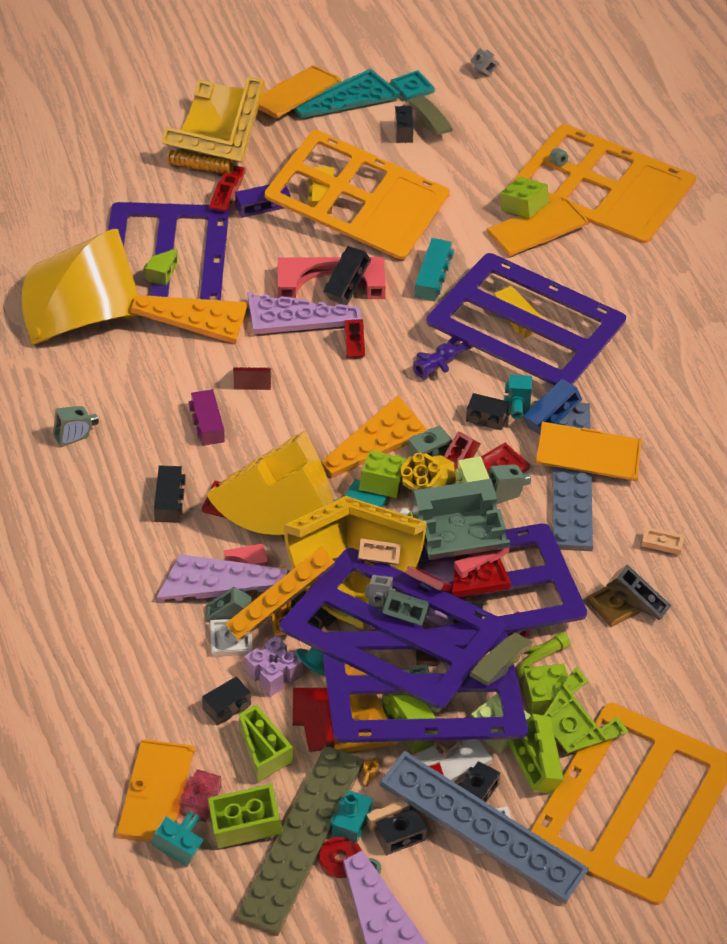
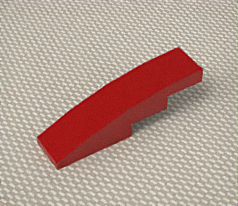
(226, 189)

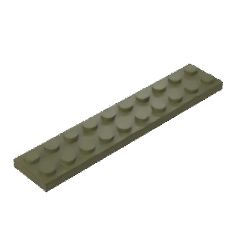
(300, 843)

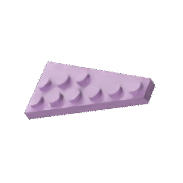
(378, 910)

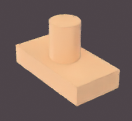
(379, 551)

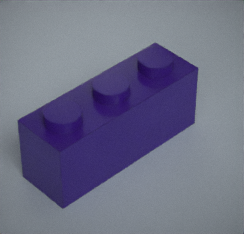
(253, 202)

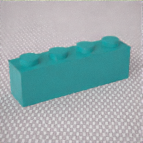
(433, 269)

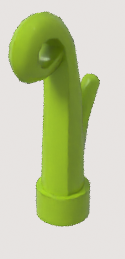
(543, 650)

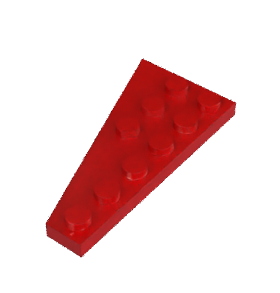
(487, 579)

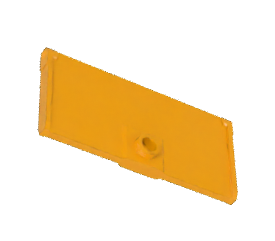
(296, 90)
(547, 224)
(589, 451)
(154, 788)

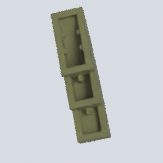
(431, 115)
(500, 659)

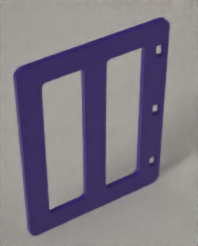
(168, 215)
(468, 291)
(553, 571)
(461, 660)
(347, 729)

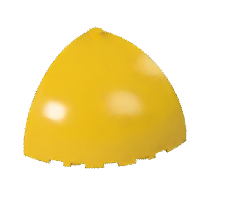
(274, 488)

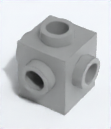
(484, 62)
(378, 590)

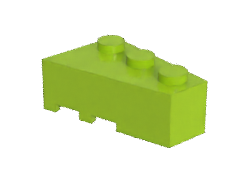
(264, 743)
(539, 755)

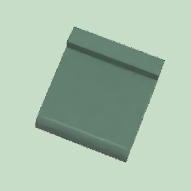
(460, 519)

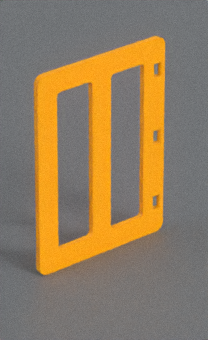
(601, 859)

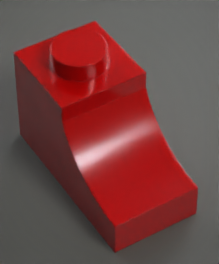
(354, 338)
(461, 448)

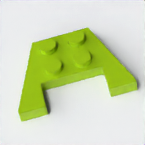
(572, 724)

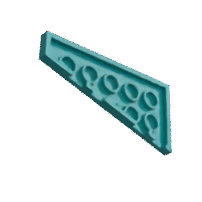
(353, 92)

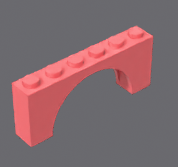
(298, 270)

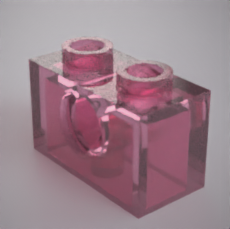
(201, 784)

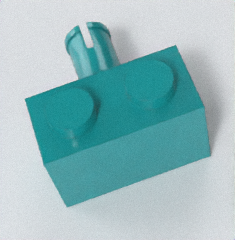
(519, 395)
(351, 816)
(177, 839)

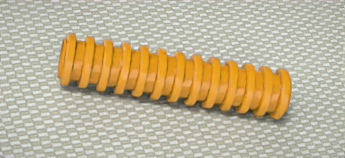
(200, 162)

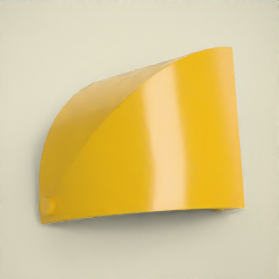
(219, 120)
(78, 288)
(341, 527)

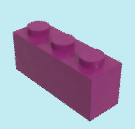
(206, 417)

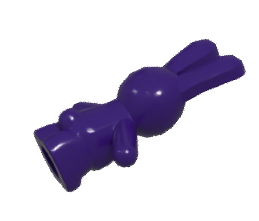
(444, 354)

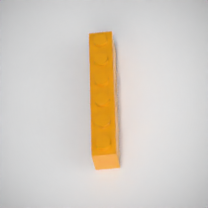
(280, 594)

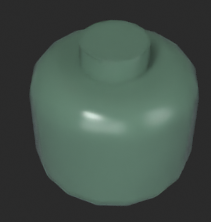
(558, 157)

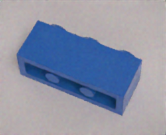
(553, 405)

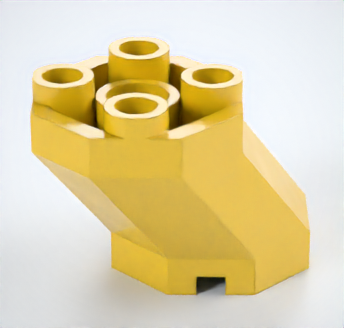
(425, 472)

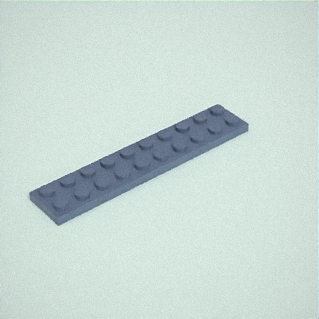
(573, 495)
(484, 827)

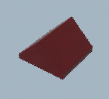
(252, 378)

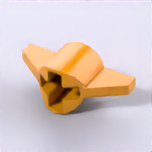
(370, 770)

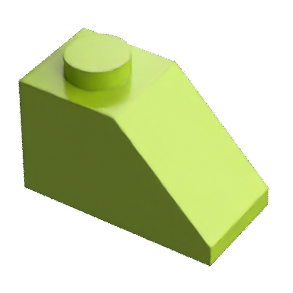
(161, 267)

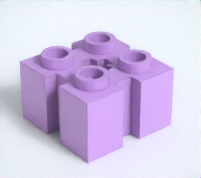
(273, 666)

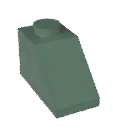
(227, 605)

